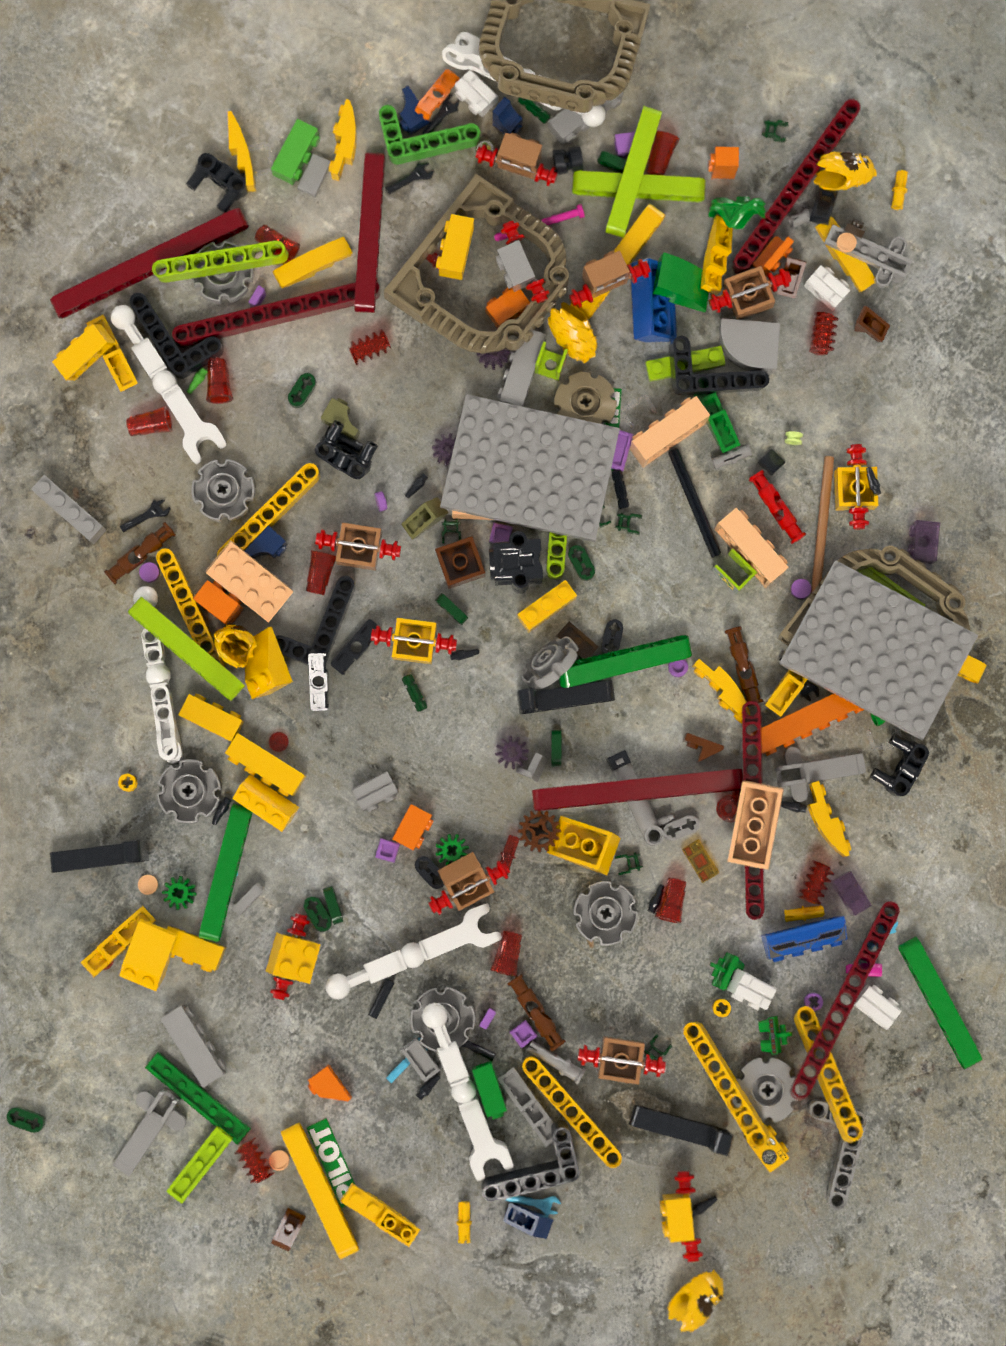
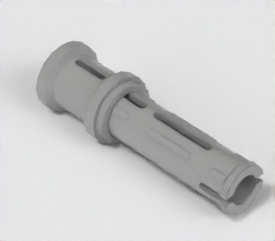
(564, 1066)

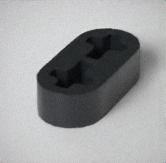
(607, 636)
(425, 875)

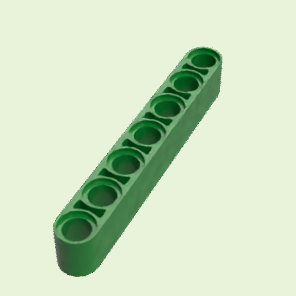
(627, 661)
(225, 873)
(940, 1003)

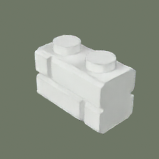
(475, 93)
(827, 287)
(751, 989)
(877, 1007)

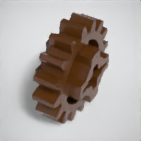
(534, 843)

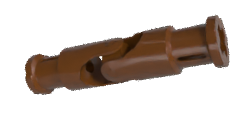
(150, 544)
(740, 653)
(543, 1022)

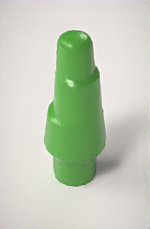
(198, 378)

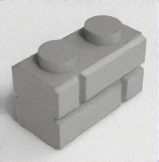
(375, 791)

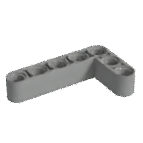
(843, 1149)

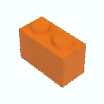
(724, 162)
(507, 306)
(412, 828)

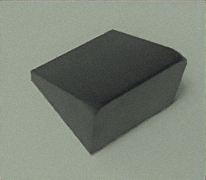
(771, 462)

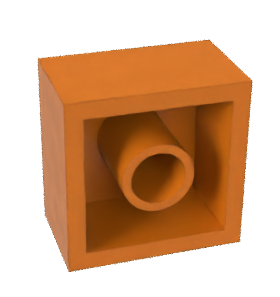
(220, 605)

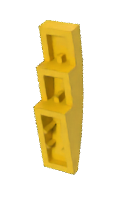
(239, 147)
(716, 254)
(312, 262)
(856, 269)
(116, 359)
(785, 692)
(115, 943)

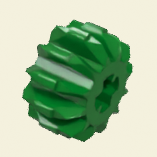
(445, 849)
(181, 886)

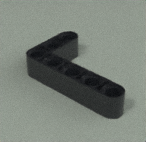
(167, 342)
(709, 378)
(324, 630)
(558, 698)
(100, 856)
(713, 1137)
(537, 1171)

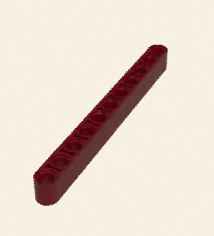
(800, 178)
(140, 266)
(268, 319)
(748, 759)
(637, 789)
(838, 1007)

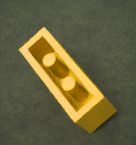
(455, 246)
(83, 352)
(547, 606)
(211, 717)
(265, 802)
(197, 950)

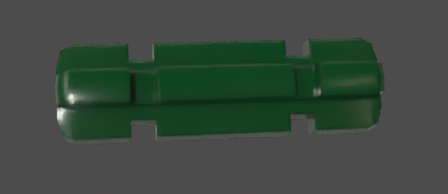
(535, 109)
(414, 693)

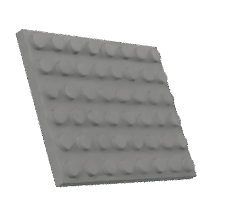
(530, 468)
(878, 650)

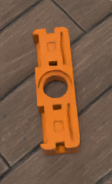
(429, 101)

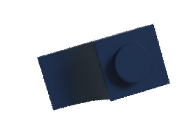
(506, 118)
(409, 119)
(267, 544)
(528, 1221)

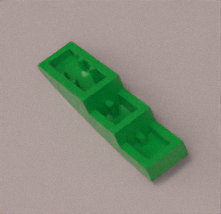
(718, 421)

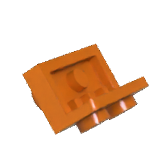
(773, 254)

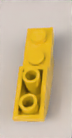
(346, 134)
(731, 696)
(829, 828)
(381, 1214)

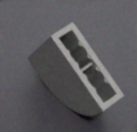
(750, 344)

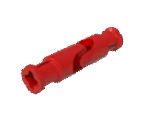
(774, 502)

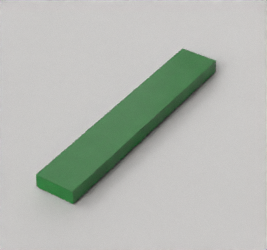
(197, 1097)

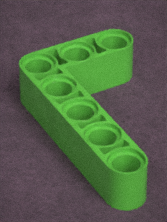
(423, 141)

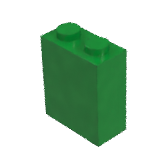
(489, 1090)

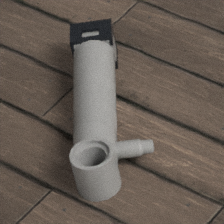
(641, 810)

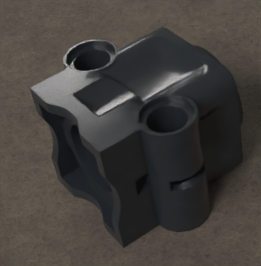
(516, 562)

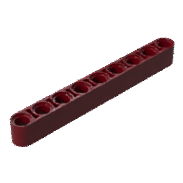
(369, 233)

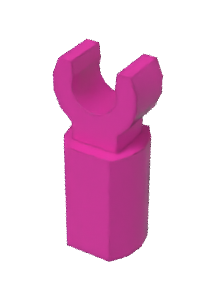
(875, 972)

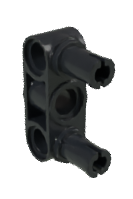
(222, 176)
(343, 457)
(906, 770)

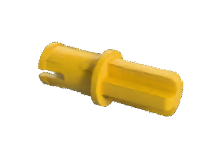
(899, 190)
(804, 913)
(464, 1222)

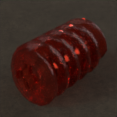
(823, 333)
(369, 346)
(816, 883)
(254, 1161)

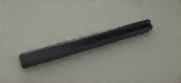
(694, 502)

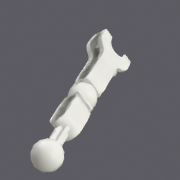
(469, 58)
(166, 384)
(158, 677)
(414, 954)
(464, 1092)

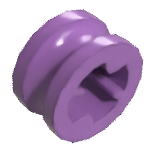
(819, 1001)

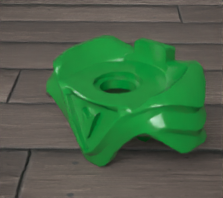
(737, 212)

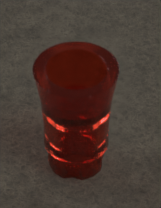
(661, 152)
(268, 234)
(218, 382)
(150, 422)
(319, 572)
(722, 803)
(672, 901)
(507, 954)

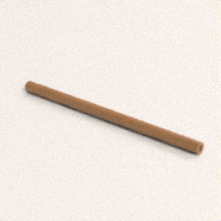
(822, 521)

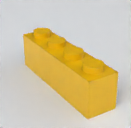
(265, 764)

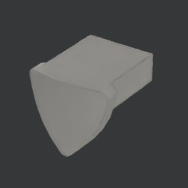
(535, 769)

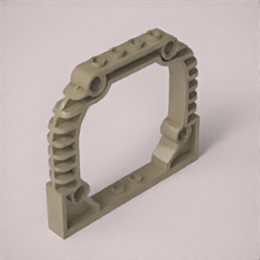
(629, 23)
(479, 201)
(909, 569)

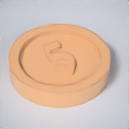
(846, 242)
(148, 884)
(279, 1160)

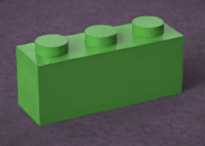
(295, 152)

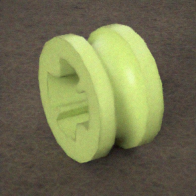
(793, 438)

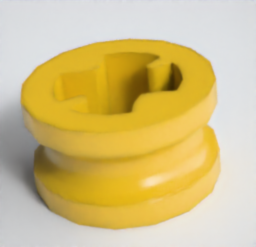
(124, 778)
(724, 1002)

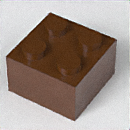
(460, 562)

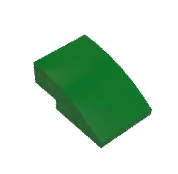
(680, 282)

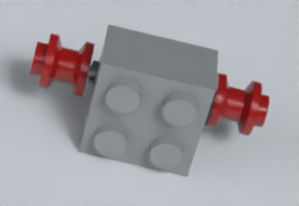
(516, 265)

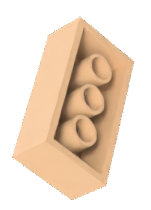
(669, 431)
(751, 546)
(249, 581)
(755, 824)

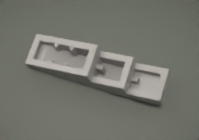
(528, 1105)

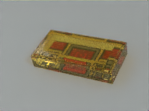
(700, 861)

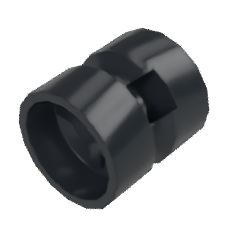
(574, 163)

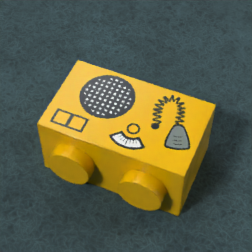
(773, 1153)

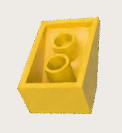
(267, 668)
(585, 845)
(148, 955)

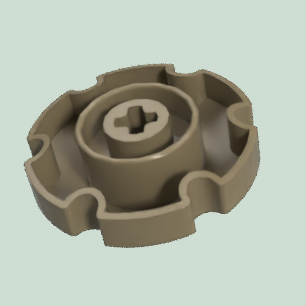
(595, 392)

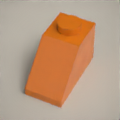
(328, 1085)

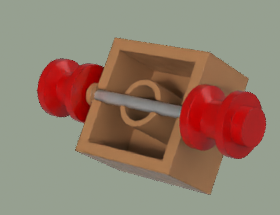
(518, 157)
(607, 275)
(749, 292)
(358, 546)
(466, 883)
(621, 1060)

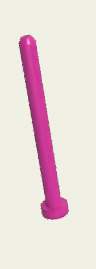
(552, 220)

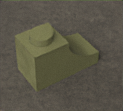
(339, 411)
(424, 517)

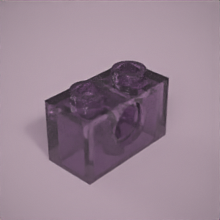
(929, 531)
(850, 893)

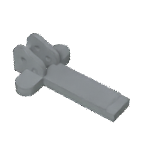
(877, 256)
(817, 771)
(149, 1128)

